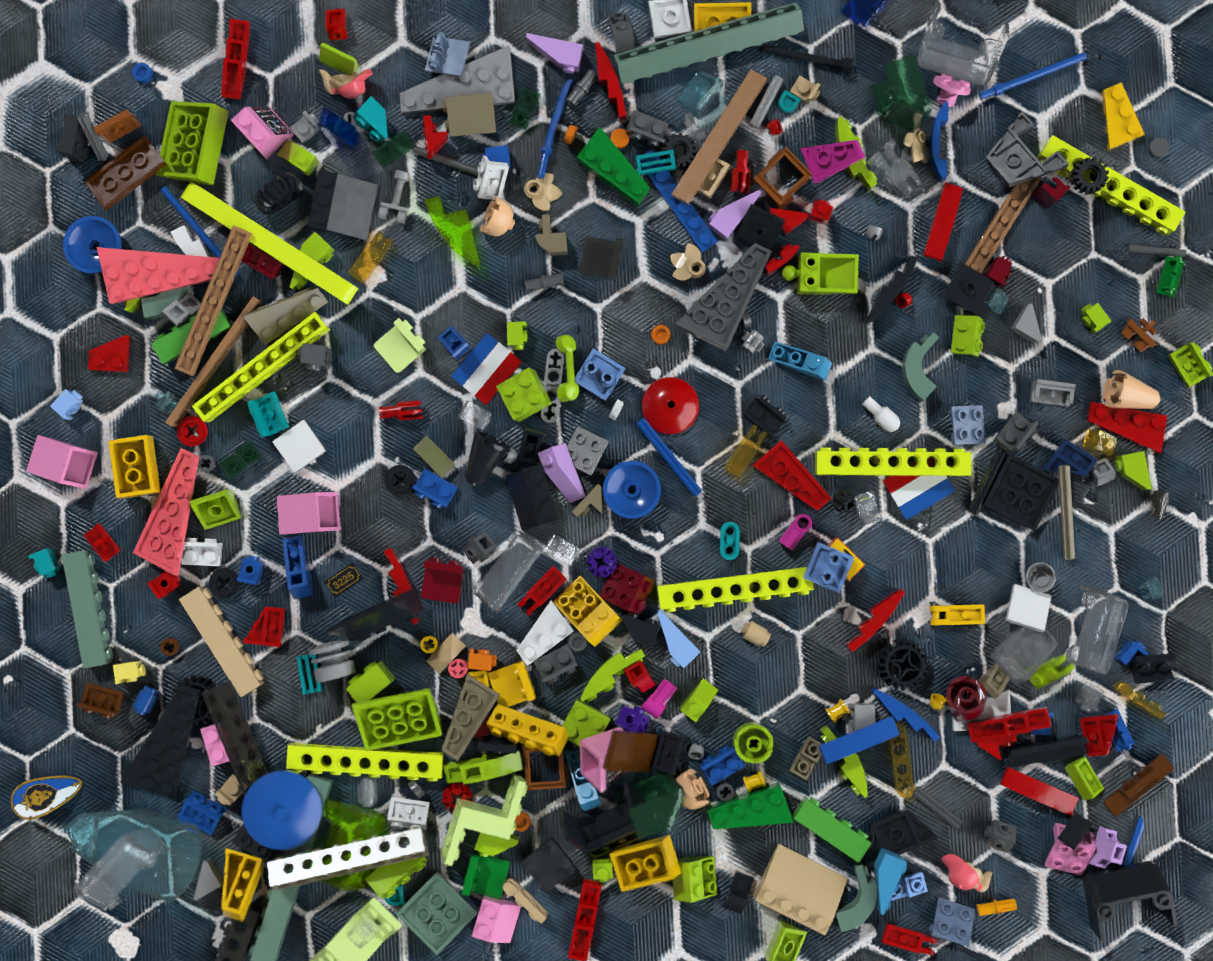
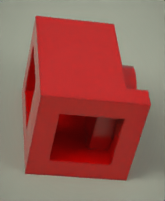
(820, 211)
(162, 591)
(639, 676)

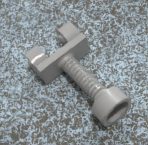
(401, 178)

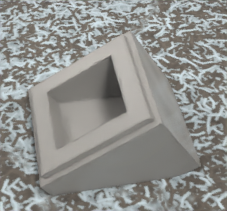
(1102, 472)

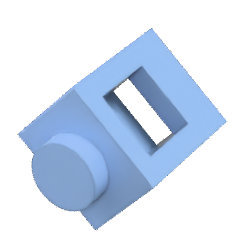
(67, 403)

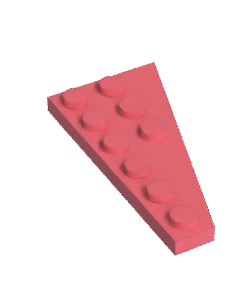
(143, 273)
(167, 525)

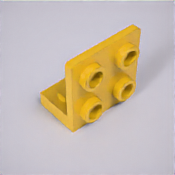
(512, 684)

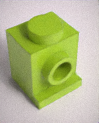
(1094, 317)
(516, 335)
(602, 869)

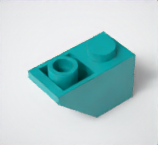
(373, 119)

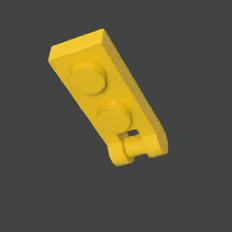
(958, 614)

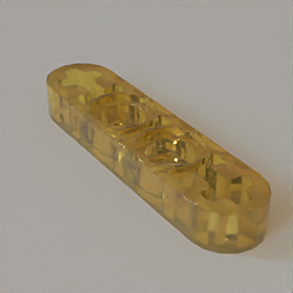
(901, 759)

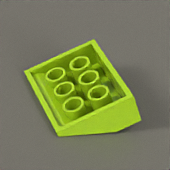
(193, 141)
(398, 719)

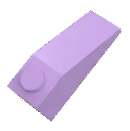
(562, 53)
(730, 216)
(561, 470)

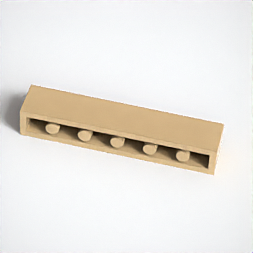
(222, 641)

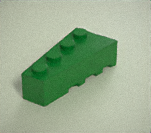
(610, 166)
(756, 808)

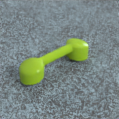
(569, 390)

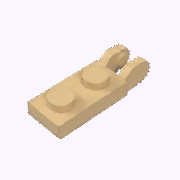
(525, 899)

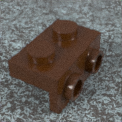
(101, 700)

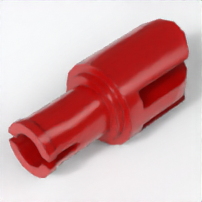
(741, 174)
(403, 410)

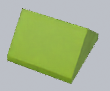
(216, 509)
(785, 942)

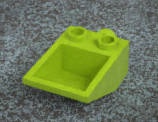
(829, 273)

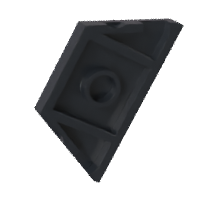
(898, 834)

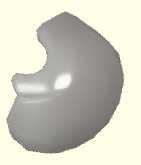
(1040, 577)

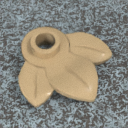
(917, 143)
(545, 192)
(685, 262)

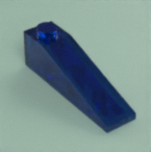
(338, 131)

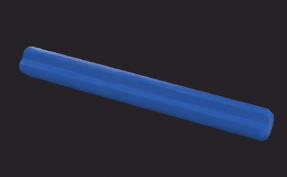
(669, 457)

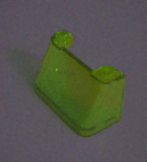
(347, 825)

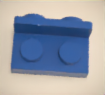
(435, 488)
(721, 765)
(201, 812)

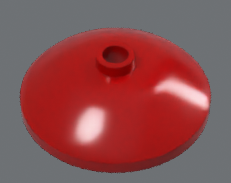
(667, 419)

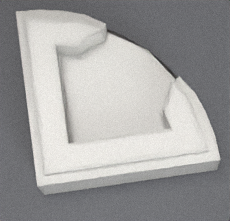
(616, 410)

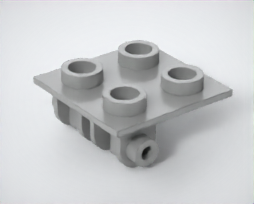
(586, 450)

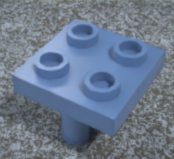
(599, 374)
(828, 567)

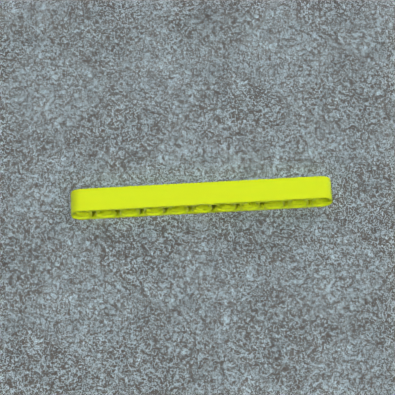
(270, 243)

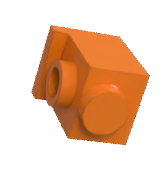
(481, 660)

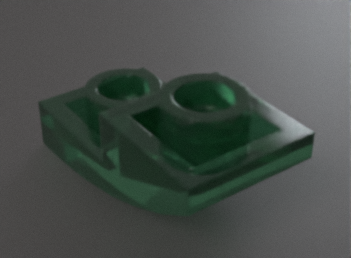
(524, 108)
(240, 460)

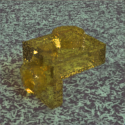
(1100, 441)

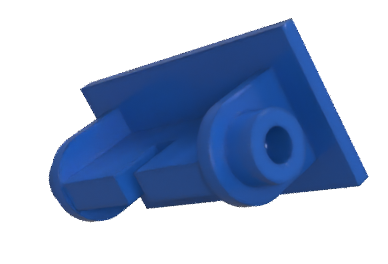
(1122, 737)

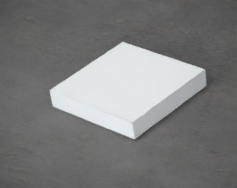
(669, 18)
(299, 446)
(1028, 608)

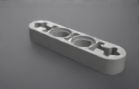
(548, 385)

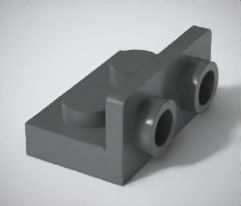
(646, 128)
(1015, 433)
(556, 663)

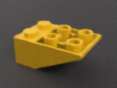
(587, 611)

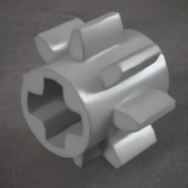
(752, 341)

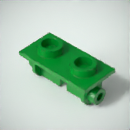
(1170, 276)

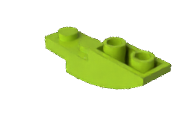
(844, 133)
(603, 677)
(850, 767)
(483, 768)

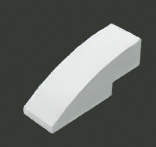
(187, 243)

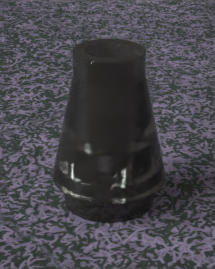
(1159, 503)

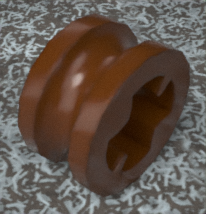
(172, 641)

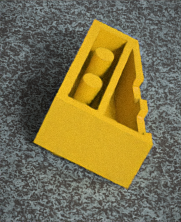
(240, 882)

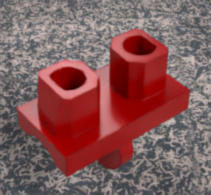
(102, 542)

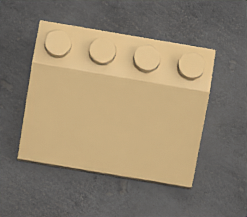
(800, 889)

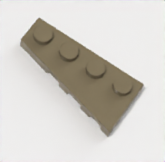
(278, 317)
(472, 708)

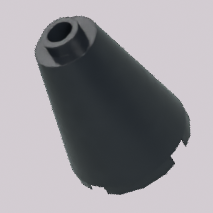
(484, 457)

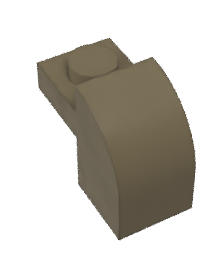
(551, 242)

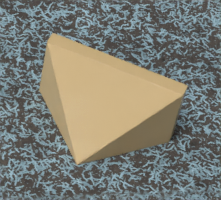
(445, 653)

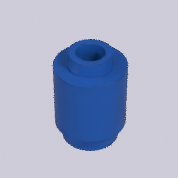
(146, 700)

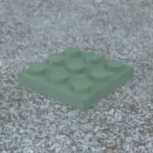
(437, 913)

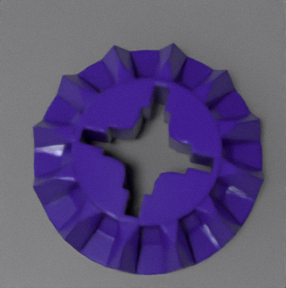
(609, 558)

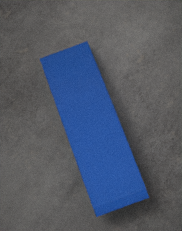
(899, 711)
(858, 740)

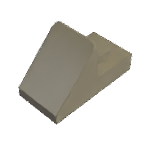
(593, 498)
(994, 681)

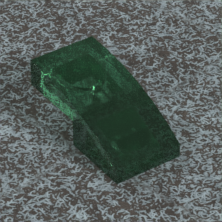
(394, 149)

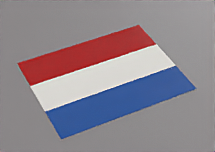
(486, 368)
(918, 492)

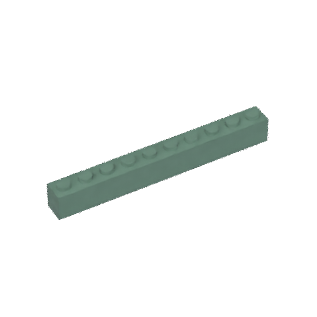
(709, 43)
(282, 901)

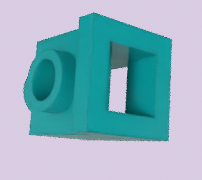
(45, 562)

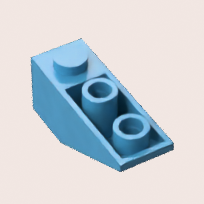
(800, 360)
(586, 792)
(887, 873)

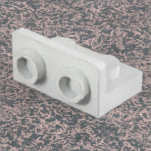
(490, 179)
(202, 553)
(408, 813)

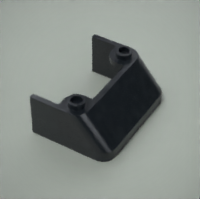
(605, 831)
(1123, 885)

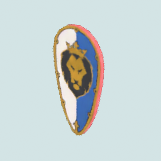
(43, 795)

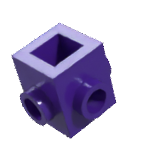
(633, 719)

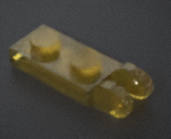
(369, 258)
(744, 453)
(1139, 699)

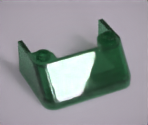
(903, 96)
(661, 807)

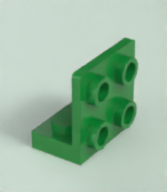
(485, 876)

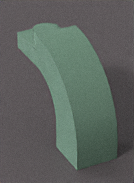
(154, 305)
(912, 369)
(861, 907)

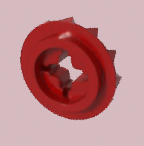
(183, 431)
(455, 788)

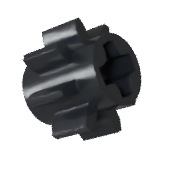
(844, 501)

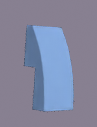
(910, 886)

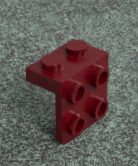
(442, 580)
(627, 589)

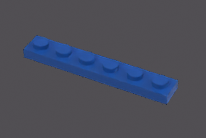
(684, 213)

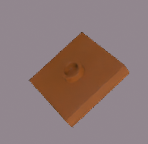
(117, 126)

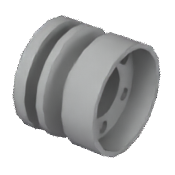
(332, 661)

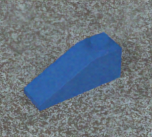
(297, 568)

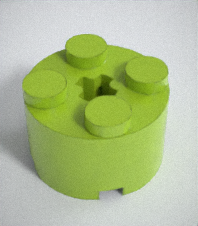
(752, 753)

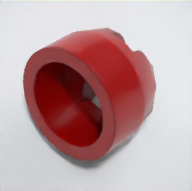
(775, 127)
(899, 300)

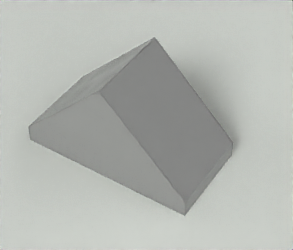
(1027, 325)
(209, 879)

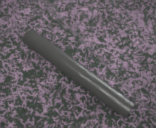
(1156, 250)

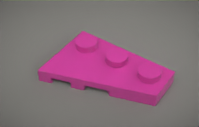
(831, 158)

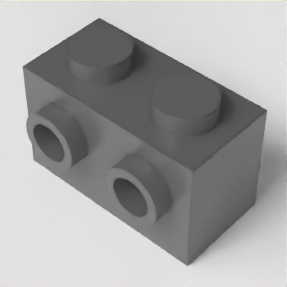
(315, 356)

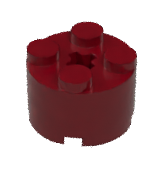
(972, 690)

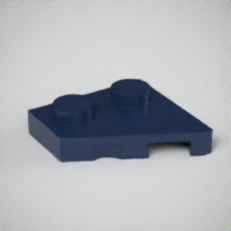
(1069, 454)

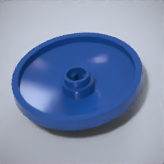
(282, 809)

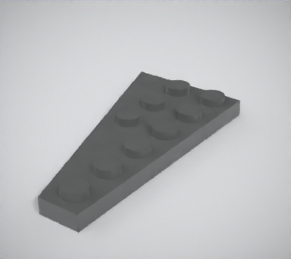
(723, 305)

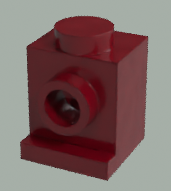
(1000, 270)

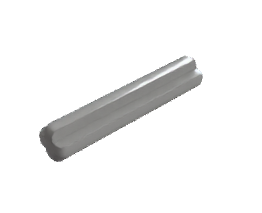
(766, 102)

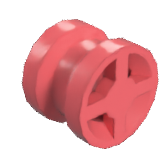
(455, 668)

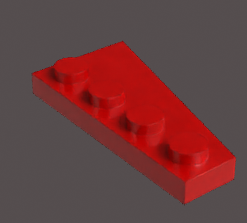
(1138, 426)
(790, 473)

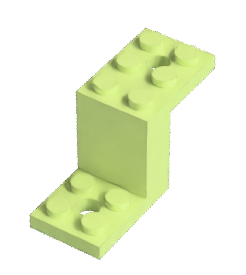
(483, 819)
(343, 949)

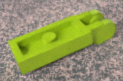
(1050, 672)

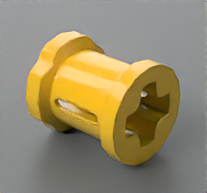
(837, 711)
(754, 781)

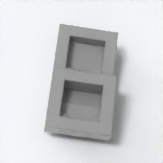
(183, 309)

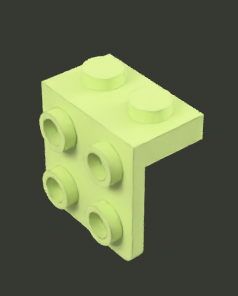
(400, 346)

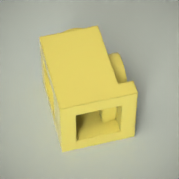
(128, 671)

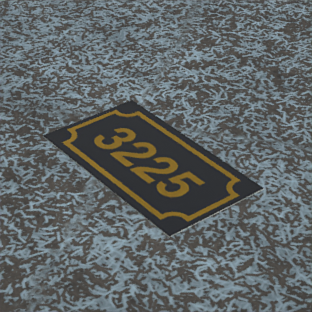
(343, 579)

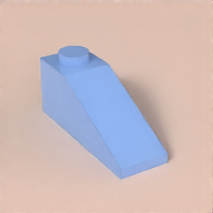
(678, 644)

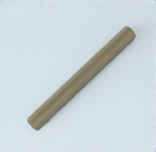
(1066, 512)

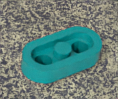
(729, 540)

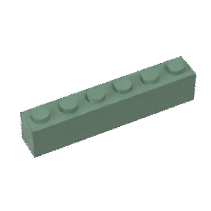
(87, 608)

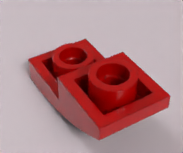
(785, 256)

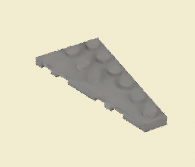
(482, 75)

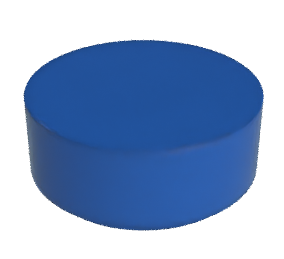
(142, 72)

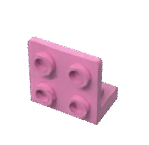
(1069, 860)

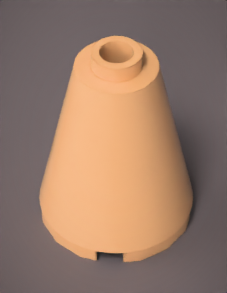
(1129, 392)

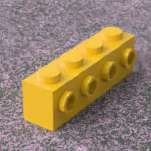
(527, 730)

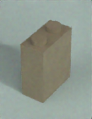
(470, 114)

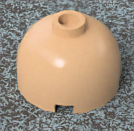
(498, 218)
(695, 790)

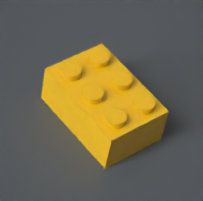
(134, 466)
(645, 863)

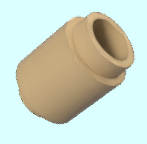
(755, 634)

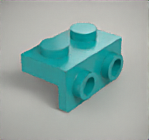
(268, 414)

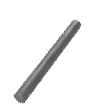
(447, 161)

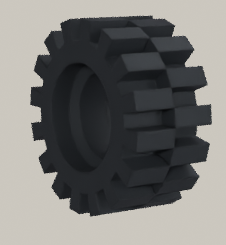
(684, 141)
(1097, 167)

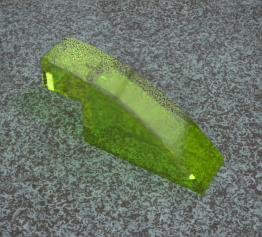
(454, 230)

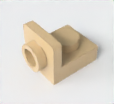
(805, 90)
(229, 791)

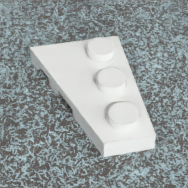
(544, 634)
(993, 708)

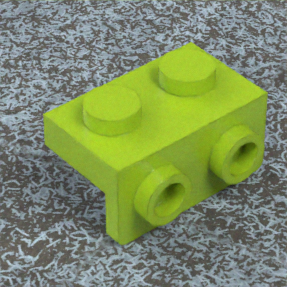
(967, 335)
(1190, 364)

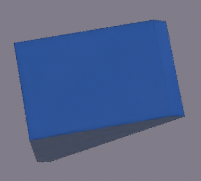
(454, 342)

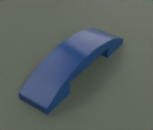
(938, 165)

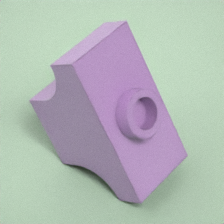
(1107, 848)

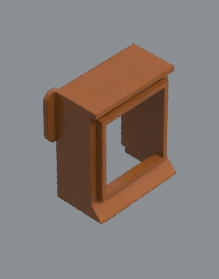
(782, 201)
(563, 770)

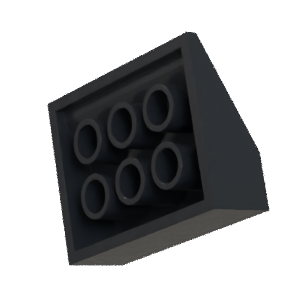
(378, 617)

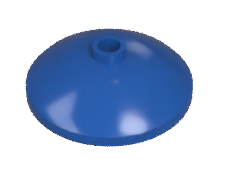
(82, 238)
(646, 489)

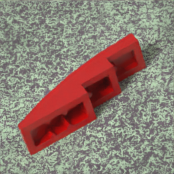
(236, 59)
(608, 77)
(943, 222)
(399, 576)
(879, 614)
(1009, 724)
(1039, 791)
(585, 920)

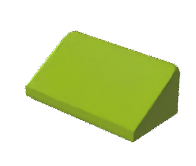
(337, 59)
(1084, 778)

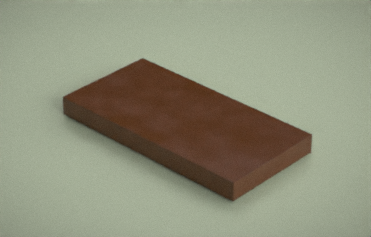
(125, 172)
(631, 751)

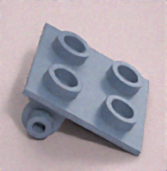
(447, 55)
(967, 425)
(953, 922)

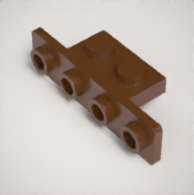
(1138, 785)

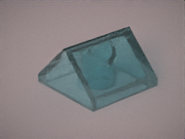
(700, 92)

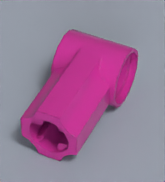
(794, 532)
(657, 701)

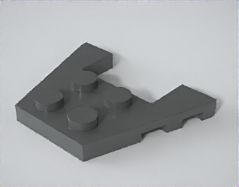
(1015, 161)

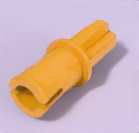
(996, 907)

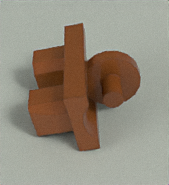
(1145, 340)

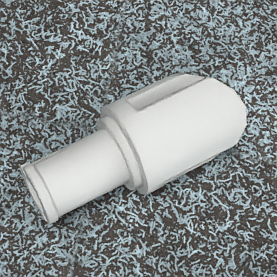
(882, 415)

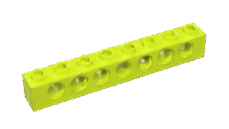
(1170, 213)
(260, 368)
(961, 465)
(666, 592)
(296, 761)

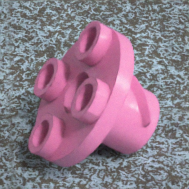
(950, 89)

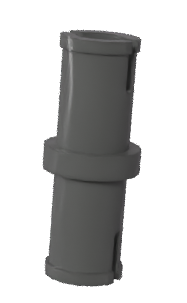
(581, 88)
(544, 282)

